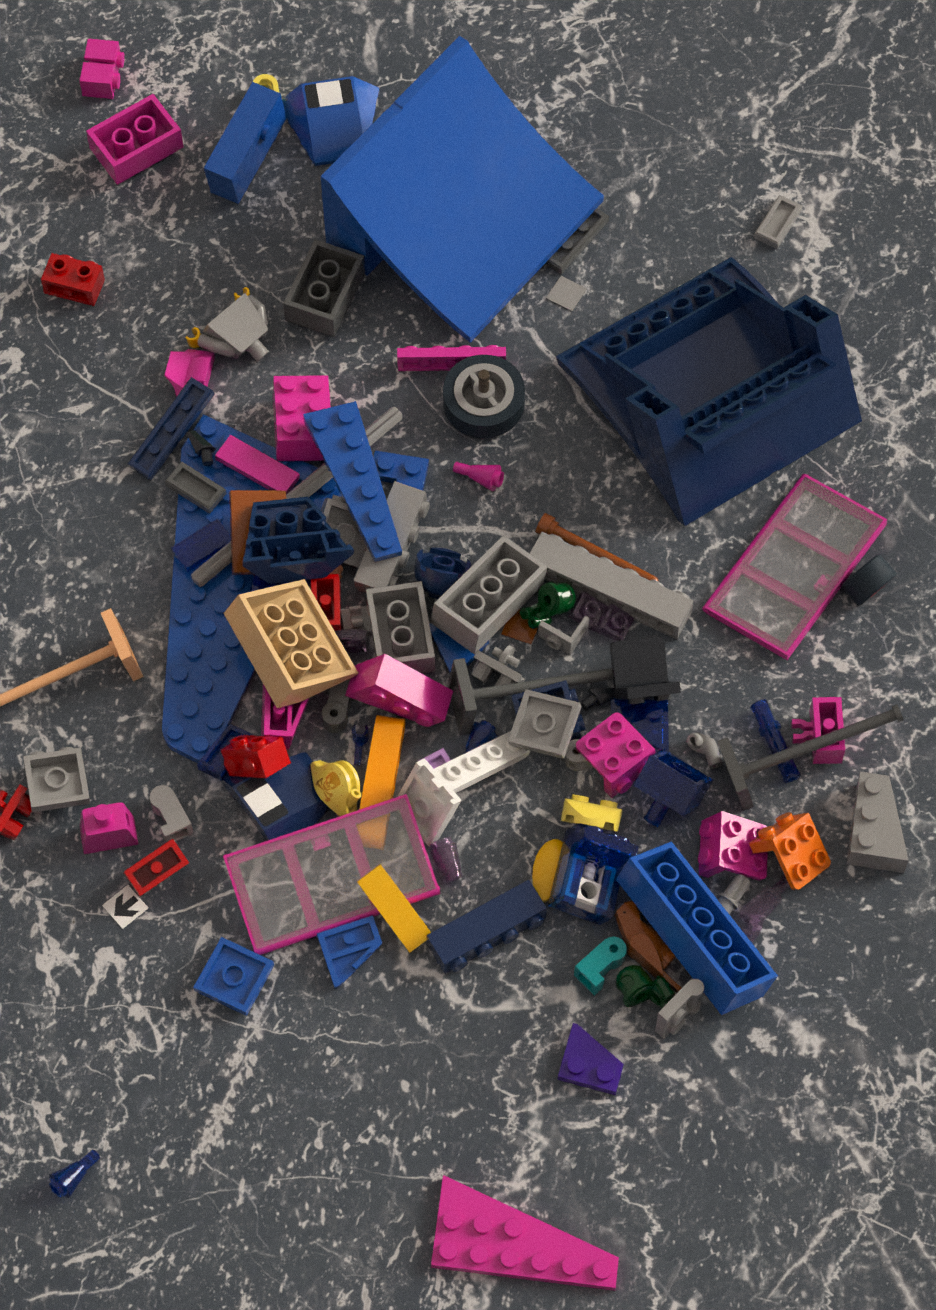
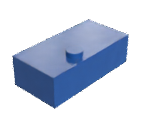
(245, 142)

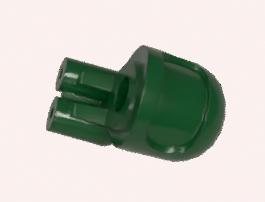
(552, 601)
(639, 987)

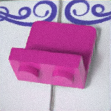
(615, 752)
(727, 847)

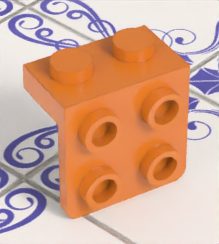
(795, 846)

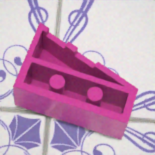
(400, 690)
(281, 721)

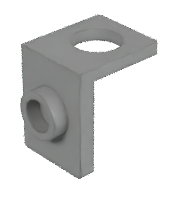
(559, 640)

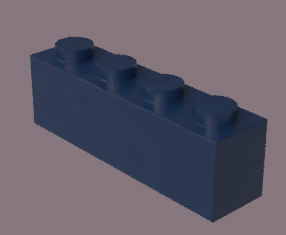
(487, 927)

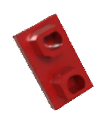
(21, 803)

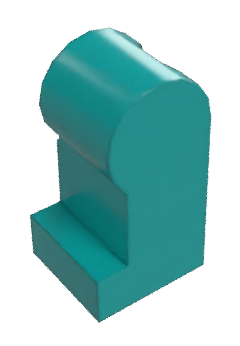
(606, 956)

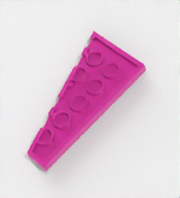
(498, 1240)

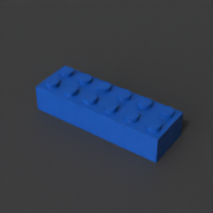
(696, 927)

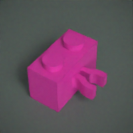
(825, 717)

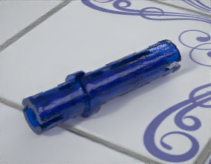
(771, 731)

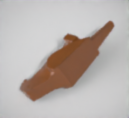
(644, 943)

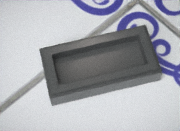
(195, 487)

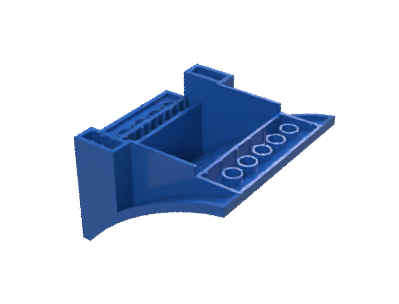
(455, 193)

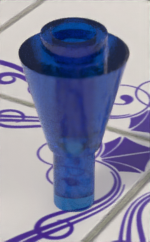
(480, 734)
(68, 1178)

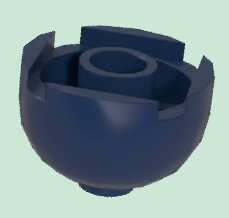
(439, 570)

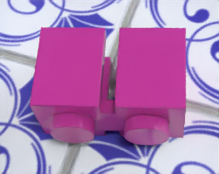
(100, 73)

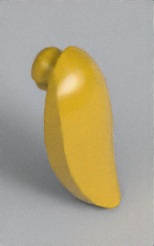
(545, 868)

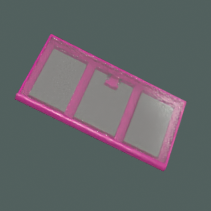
(795, 566)
(310, 876)

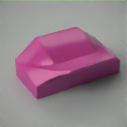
(188, 364)

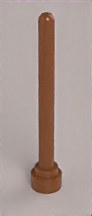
(549, 526)

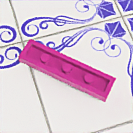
(441, 358)

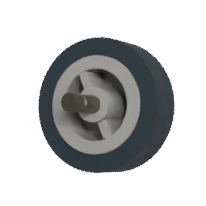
(483, 396)

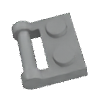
(683, 1003)

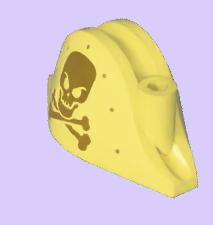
(336, 785)

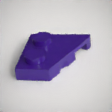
(589, 1063)

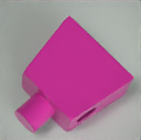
(107, 828)

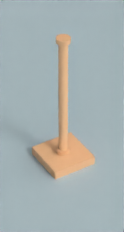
(117, 646)

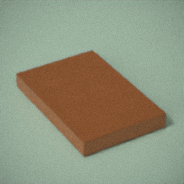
(240, 513)

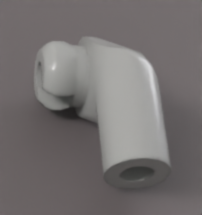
(705, 746)

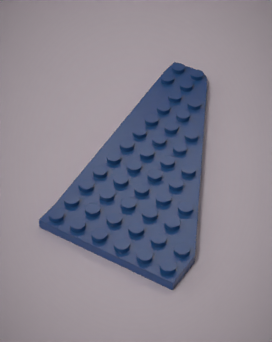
(204, 657)

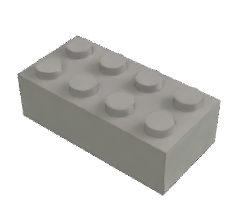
(488, 594)

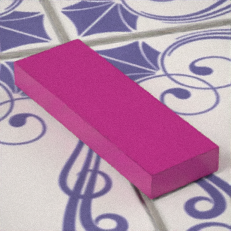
(256, 465)

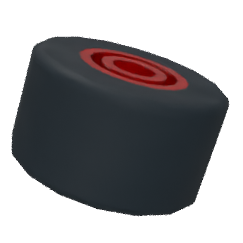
(869, 579)

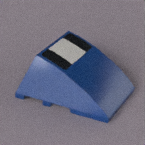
(330, 115)

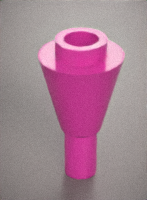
(486, 475)

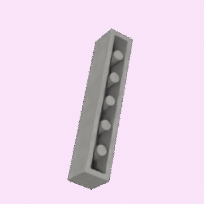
(599, 577)

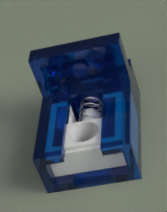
(598, 852)

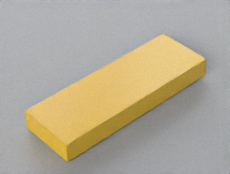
(394, 908)

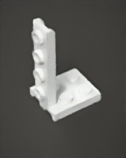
(434, 790)

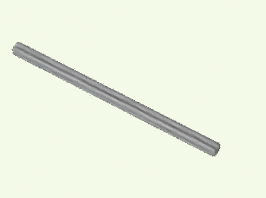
(304, 489)

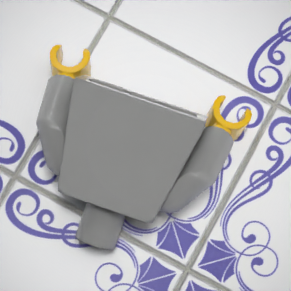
(235, 329)

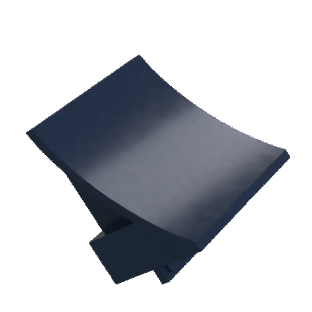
(718, 385)

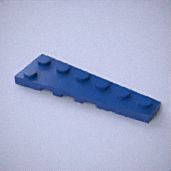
(349, 458)

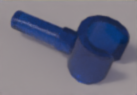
(359, 740)

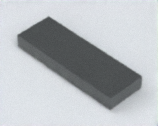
(578, 241)

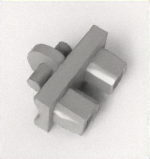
(486, 665)

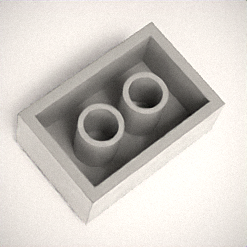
(401, 625)

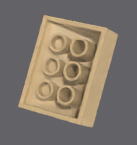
(289, 642)

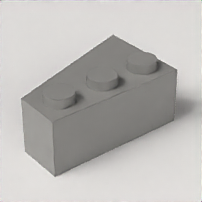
(875, 827)

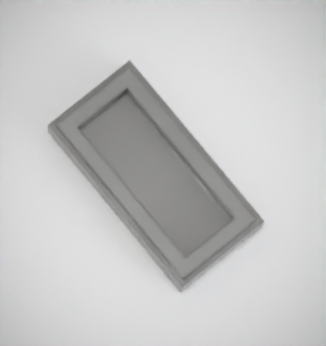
(778, 222)

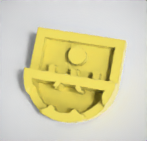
(603, 816)

